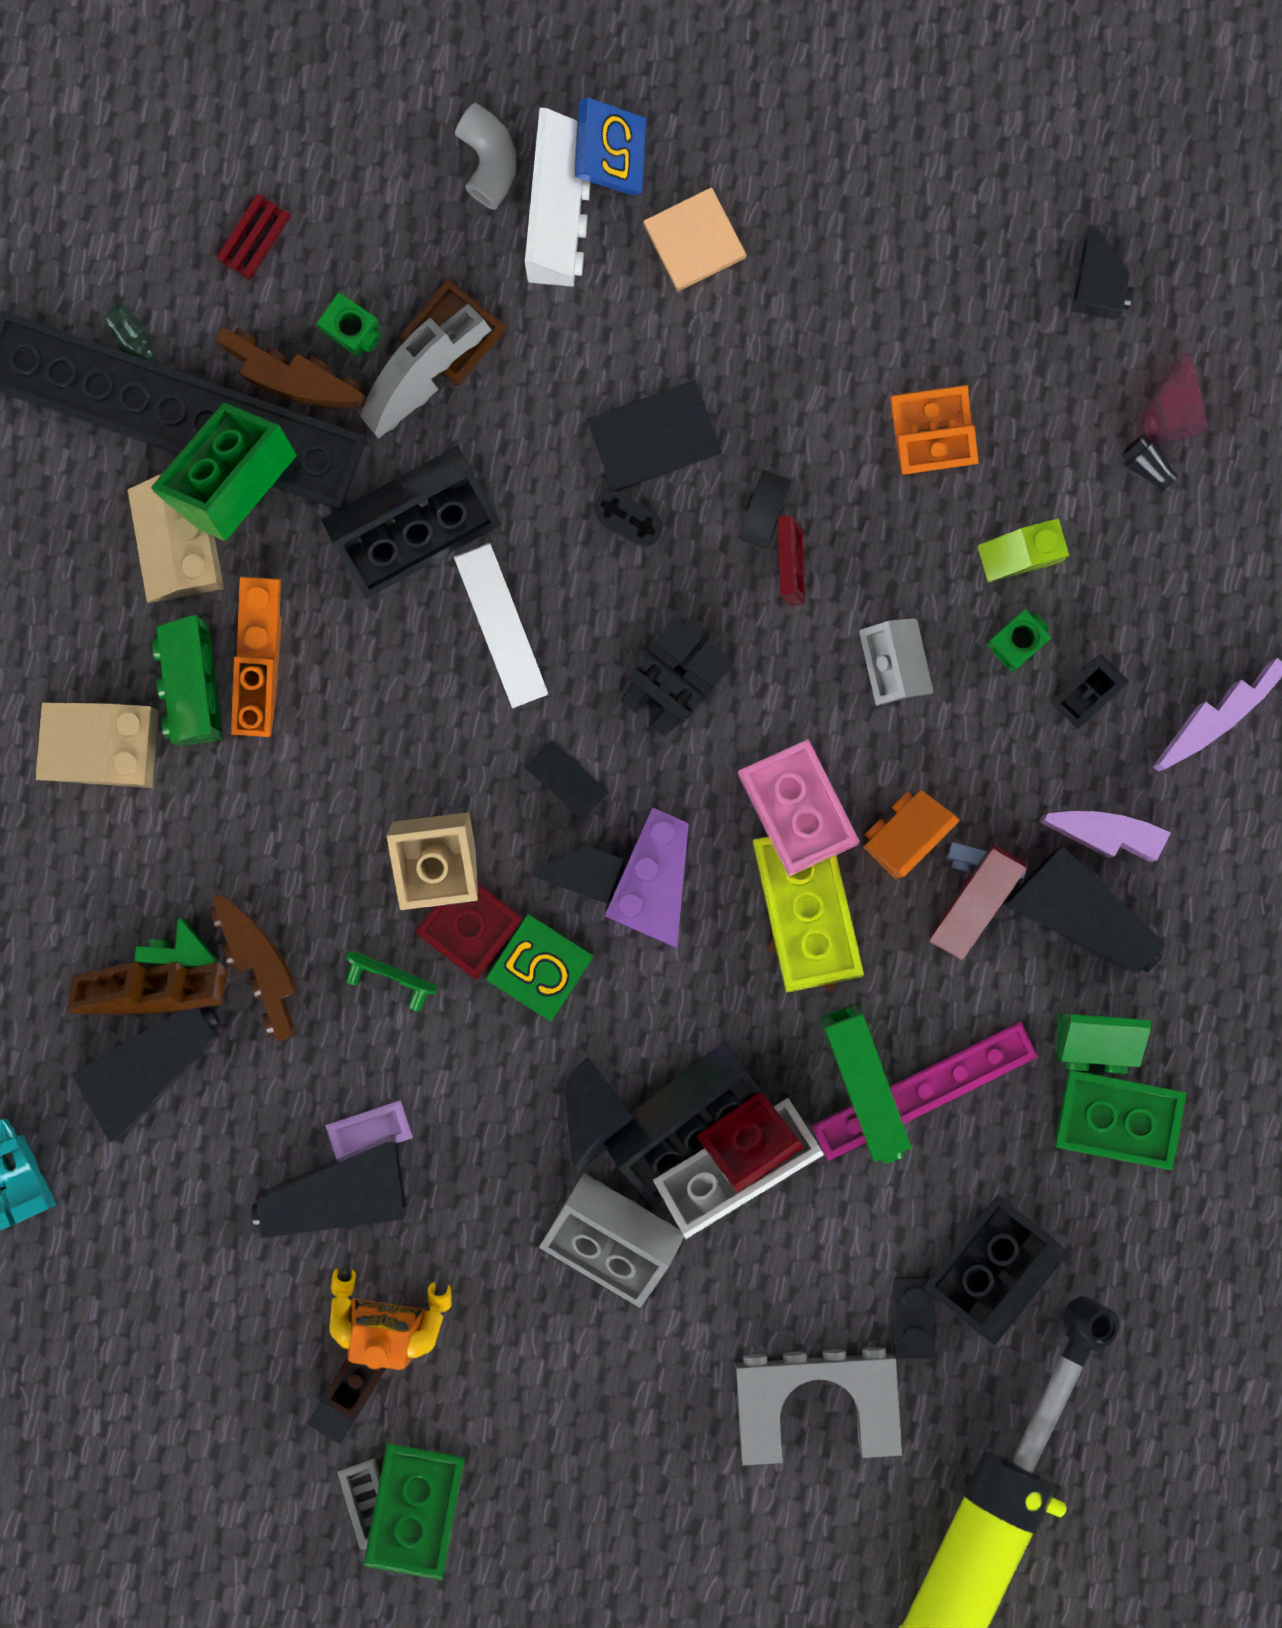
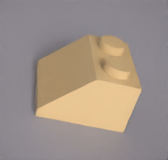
(433, 861)

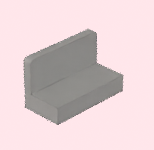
(896, 661)

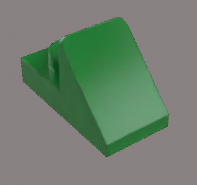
(189, 949)

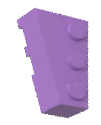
(653, 880)

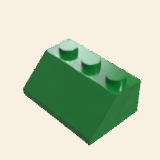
(225, 470)
(187, 682)

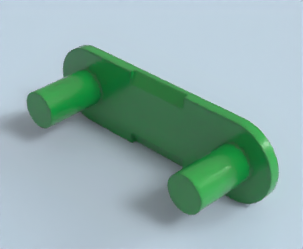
(360, 962)

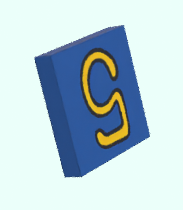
(610, 146)

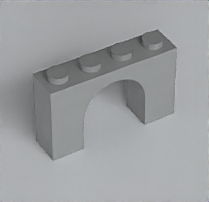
(766, 1384)

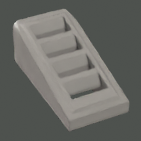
(359, 1523)

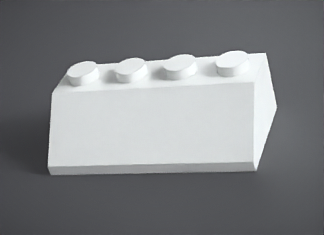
(556, 204)
(702, 1194)

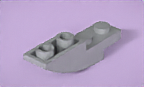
(408, 374)

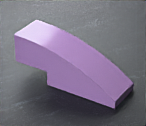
(1108, 832)

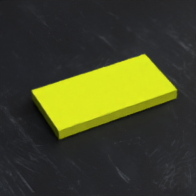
(808, 921)

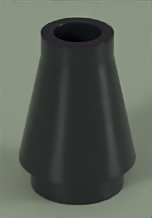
(1149, 462)

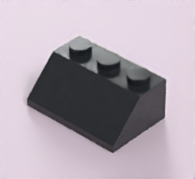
(996, 1270)

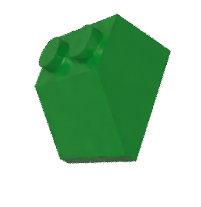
(1101, 1041)

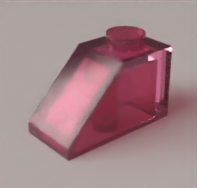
(1177, 406)

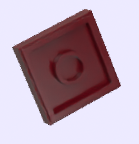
(791, 560)
(470, 931)
(749, 1142)

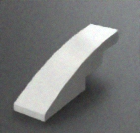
(501, 625)

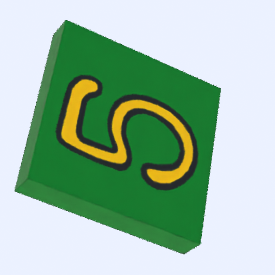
(539, 967)

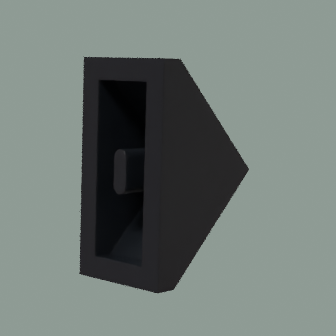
(1089, 691)

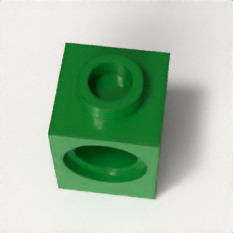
(343, 311)
(1008, 652)

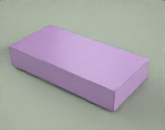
(365, 1128)

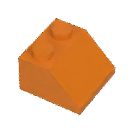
(909, 833)

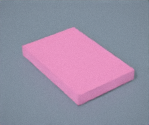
(798, 807)

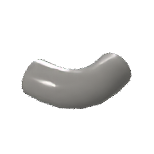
(495, 154)

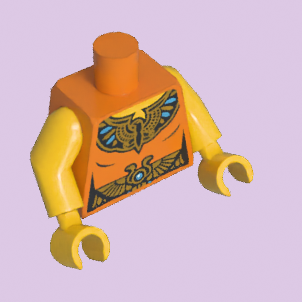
(384, 1332)

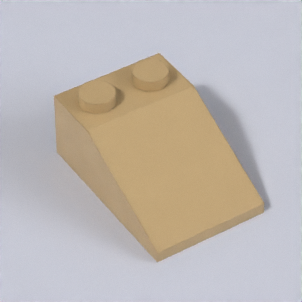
(97, 744)

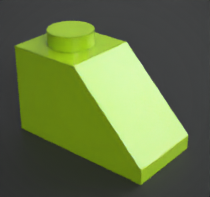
(1023, 550)

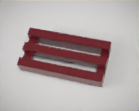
(270, 210)

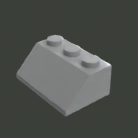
(612, 1240)

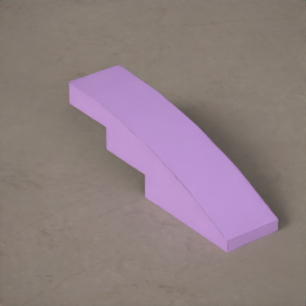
(1210, 723)

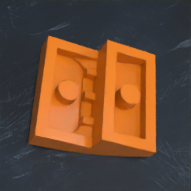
(938, 446)

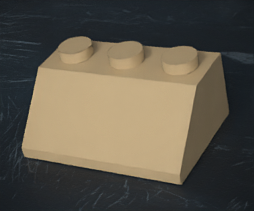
(172, 552)

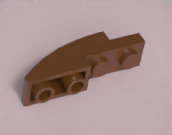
(300, 382)
(251, 948)

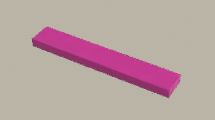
(934, 1085)

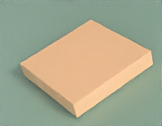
(694, 239)

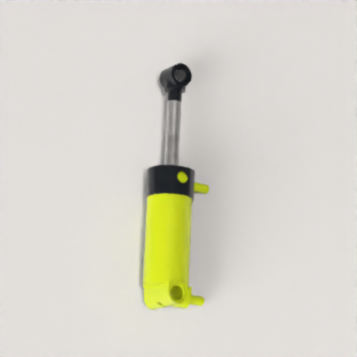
(1006, 1497)

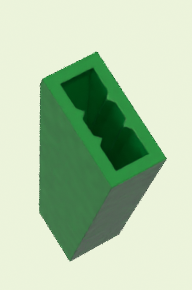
(866, 1083)

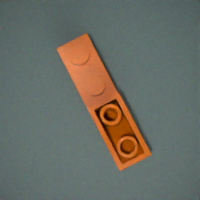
(256, 657)

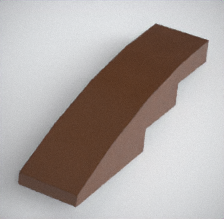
(144, 991)

